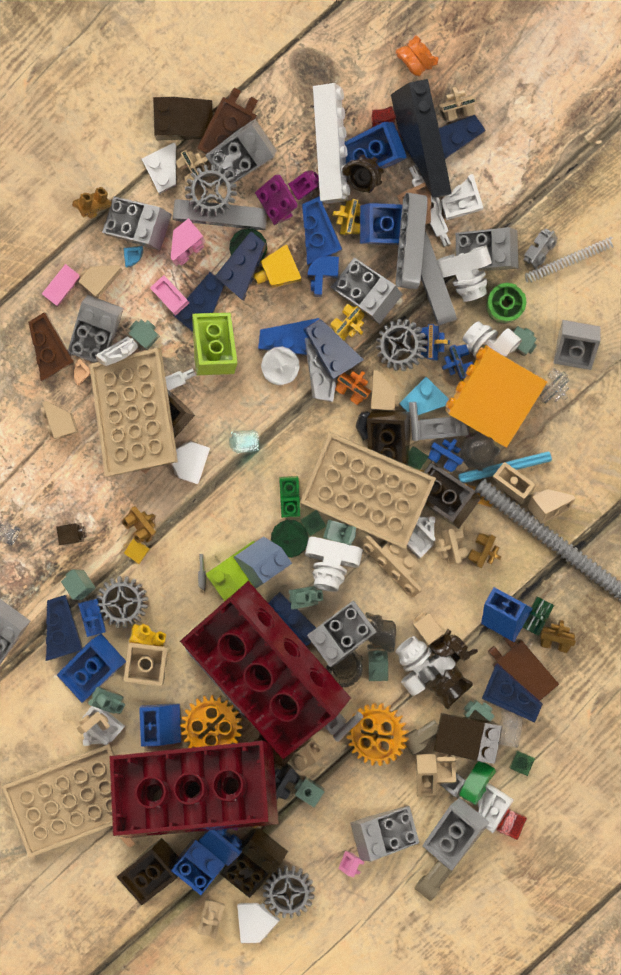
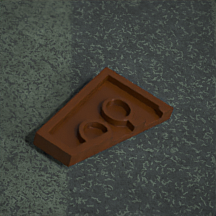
(49, 348)

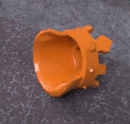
(417, 56)

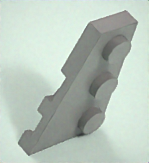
(321, 384)

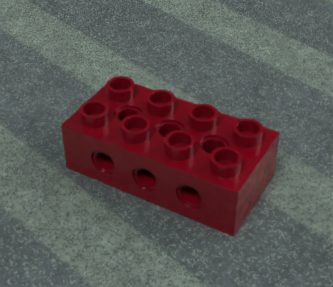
(266, 670)
(176, 772)

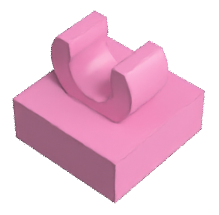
(350, 864)

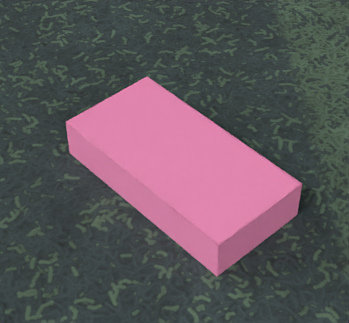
(61, 285)
(169, 295)

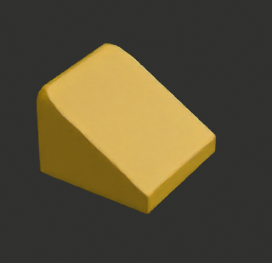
(136, 551)

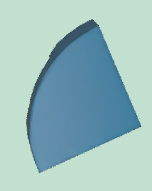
(132, 255)

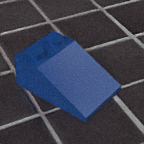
(378, 142)
(91, 667)

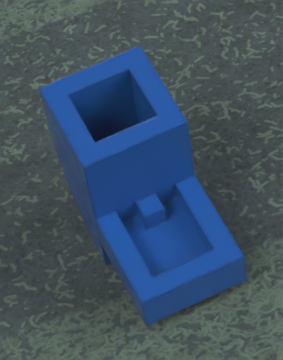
(322, 268)

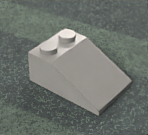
(455, 833)

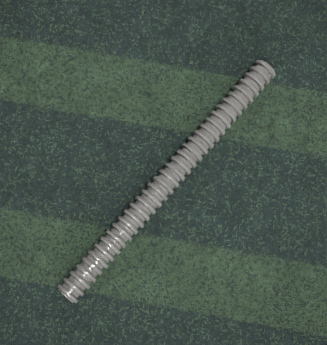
(551, 539)

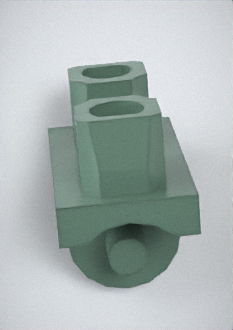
(305, 597)
(107, 701)

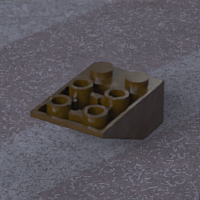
(256, 863)

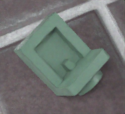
(340, 532)
(378, 665)
(484, 709)

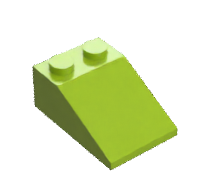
(214, 344)
(228, 576)

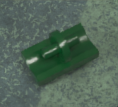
(538, 616)

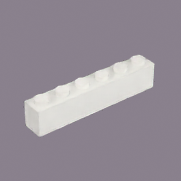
(330, 142)

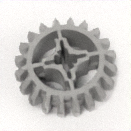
(204, 198)
(397, 351)
(121, 592)
(280, 893)

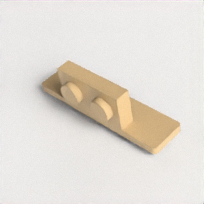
(395, 562)

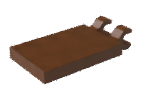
(226, 121)
(525, 668)

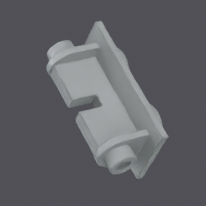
(546, 242)

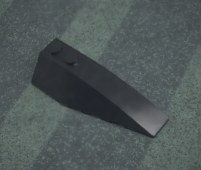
(421, 134)

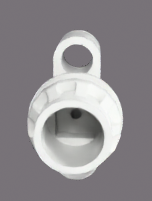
(465, 267)
(481, 335)
(329, 573)
(415, 656)

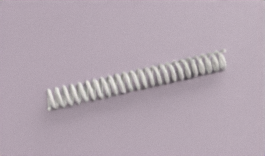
(553, 264)

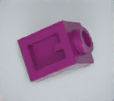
(304, 184)

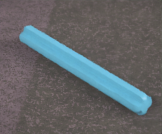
(516, 464)

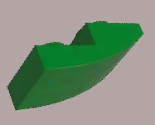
(289, 496)
(477, 780)

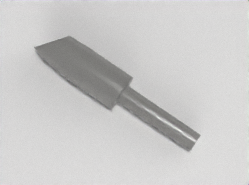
(201, 574)

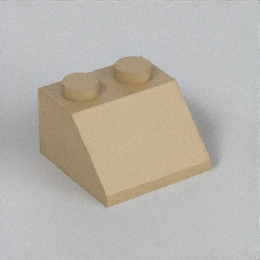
(145, 664)

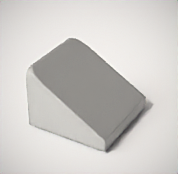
(454, 788)

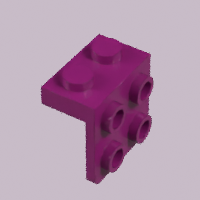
(276, 199)

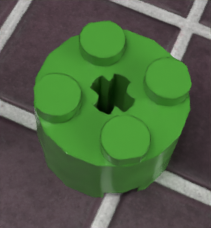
(513, 295)

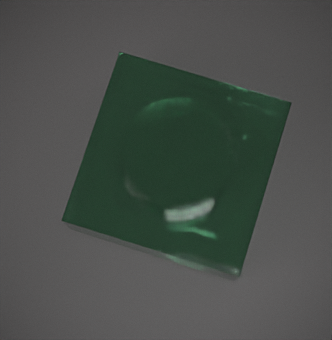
(416, 458)
(313, 523)
(522, 763)

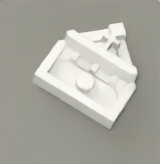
(117, 351)
(190, 461)
(422, 536)
(96, 735)
(255, 922)

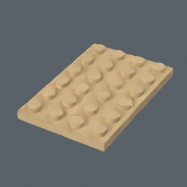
(133, 413)
(367, 490)
(62, 801)

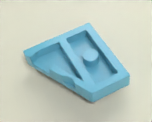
(427, 397)

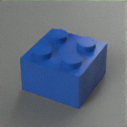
(380, 223)

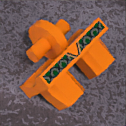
(352, 382)

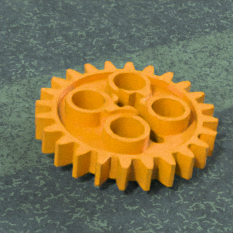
(199, 713)
(375, 751)

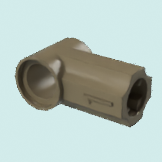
(420, 738)
(430, 884)

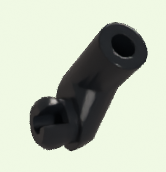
(361, 425)

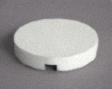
(280, 365)

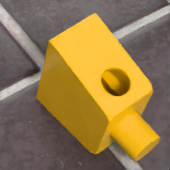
(278, 269)

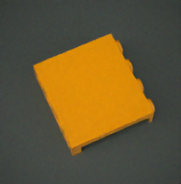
(495, 396)

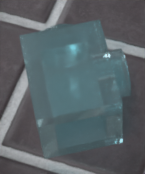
(244, 441)

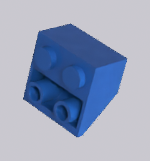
(504, 614)
(160, 724)
(222, 845)
(197, 866)

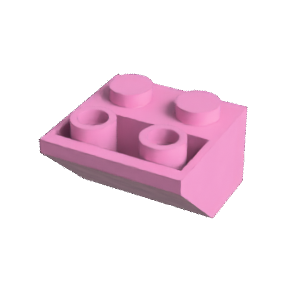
(185, 242)

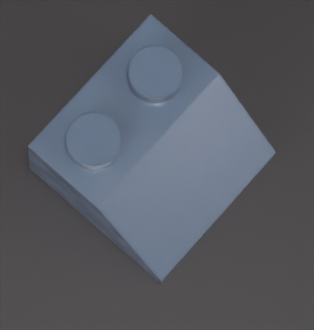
(262, 561)

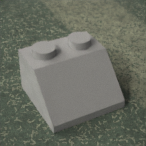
(577, 344)

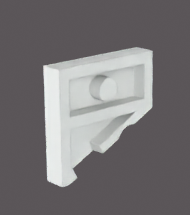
(162, 167)
(463, 200)
(494, 806)

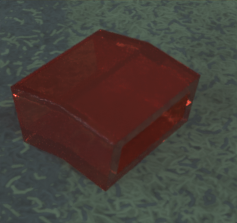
(383, 115)
(512, 824)

